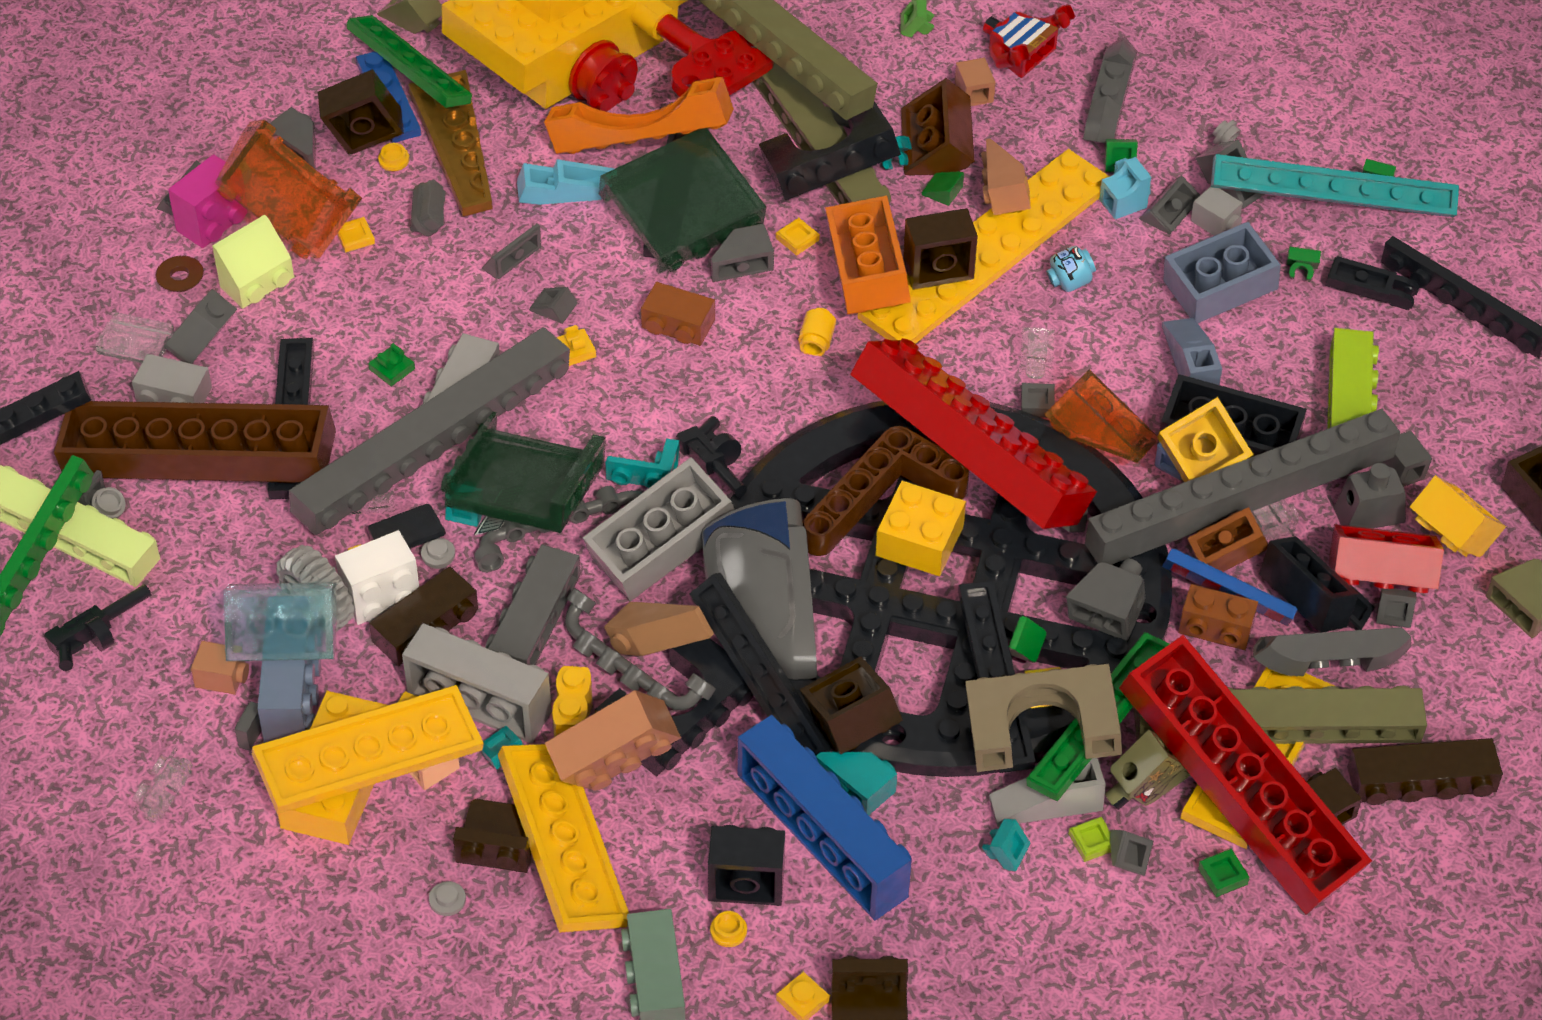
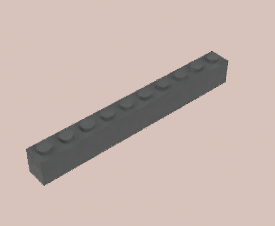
(428, 431)
(1245, 484)

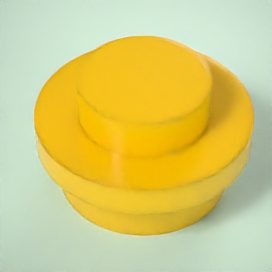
(393, 157)
(728, 929)

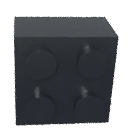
(746, 865)

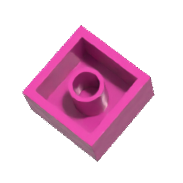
(198, 207)

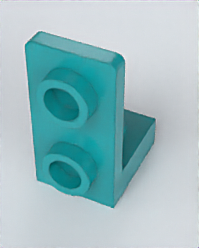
(643, 473)

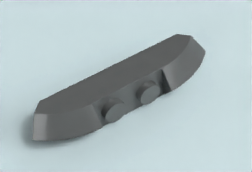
(1110, 91)
(1299, 652)

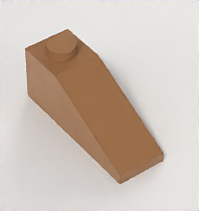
(655, 627)

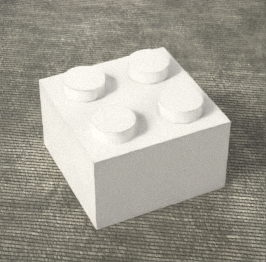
(378, 575)

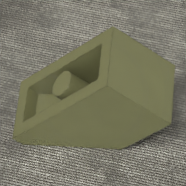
(413, 14)

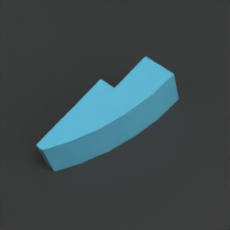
(560, 184)

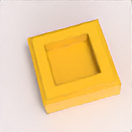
(355, 235)
(797, 236)

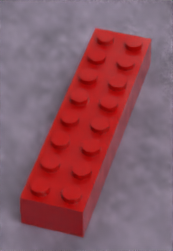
(974, 433)
(1244, 774)

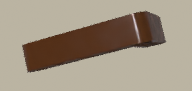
(892, 455)

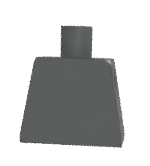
(1372, 499)
(1109, 598)

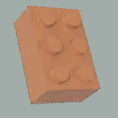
(613, 741)

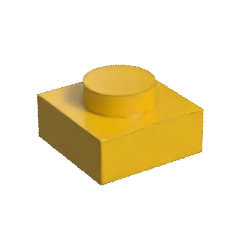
(802, 997)

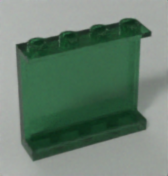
(683, 198)
(522, 477)

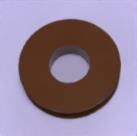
(175, 264)

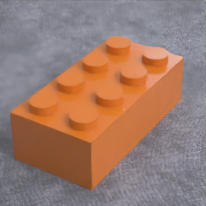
(868, 255)

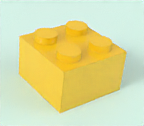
(1204, 442)
(1457, 517)
(920, 528)

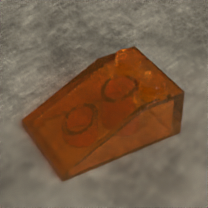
(1101, 420)

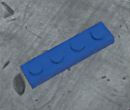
(388, 76)

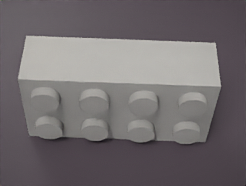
(657, 529)
(491, 683)

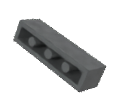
(536, 605)

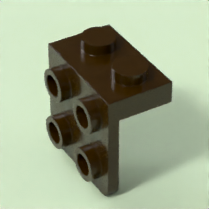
(492, 837)
(869, 988)

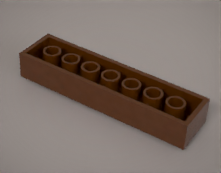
(198, 440)

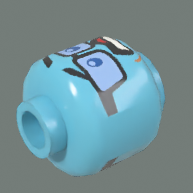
(1071, 268)

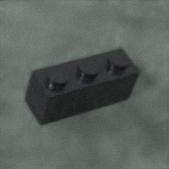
(1308, 584)

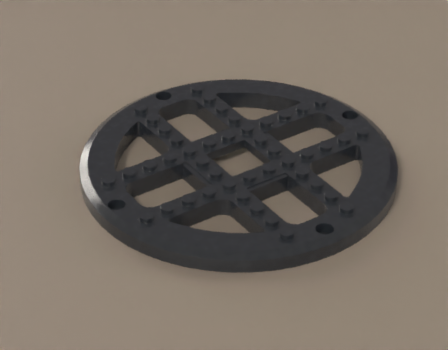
(879, 607)

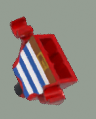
(1025, 40)

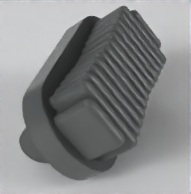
(427, 208)

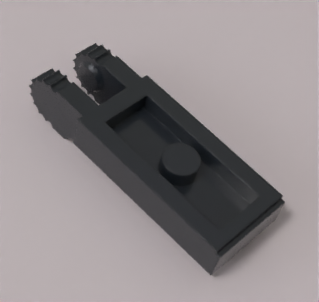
(1372, 283)

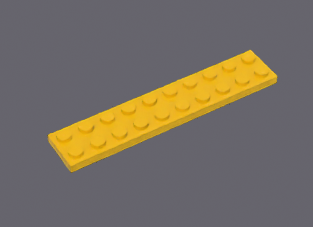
(1056, 198)

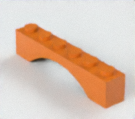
(583, 127)

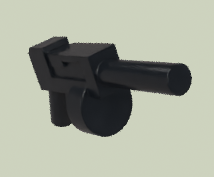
(713, 452)
(90, 626)

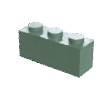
(653, 966)

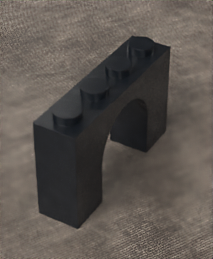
(801, 170)
(715, 667)

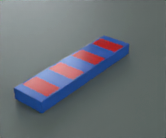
(1217, 580)

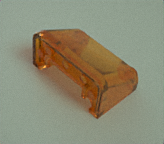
(285, 188)

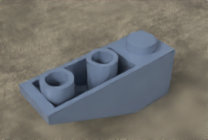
(1192, 350)

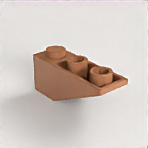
(1004, 180)

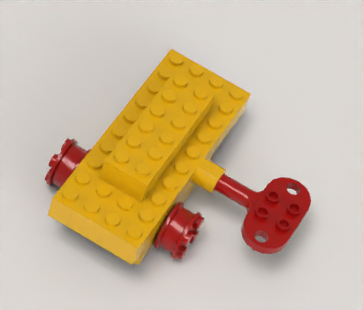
(591, 46)

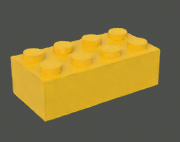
(339, 815)

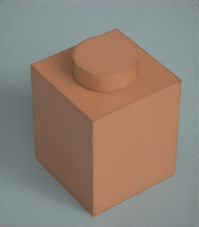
(976, 80)
(215, 673)

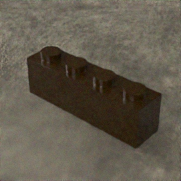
(1425, 770)

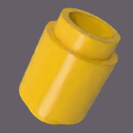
(817, 331)

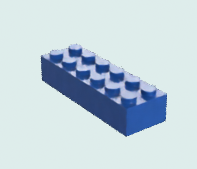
(824, 817)

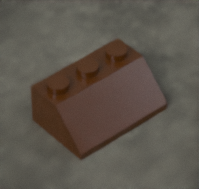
(938, 130)

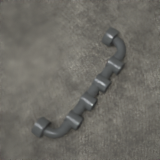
(489, 555)
(632, 675)

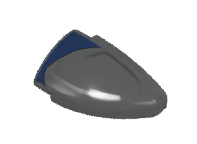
(766, 565)

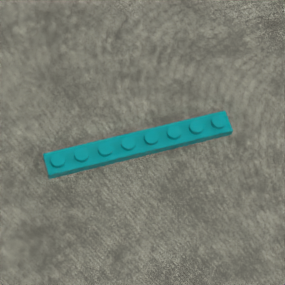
(1334, 185)

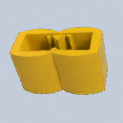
(573, 698)

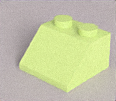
(252, 262)

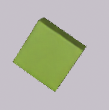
(1091, 838)

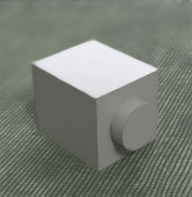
(1216, 211)

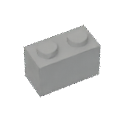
(171, 381)

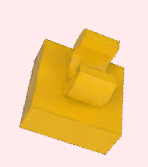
(579, 345)

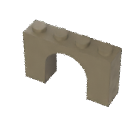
(1081, 691)

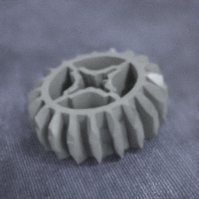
(308, 566)

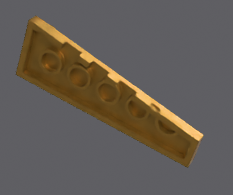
(457, 146)

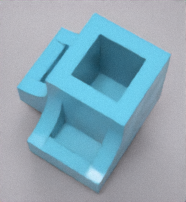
(1126, 189)

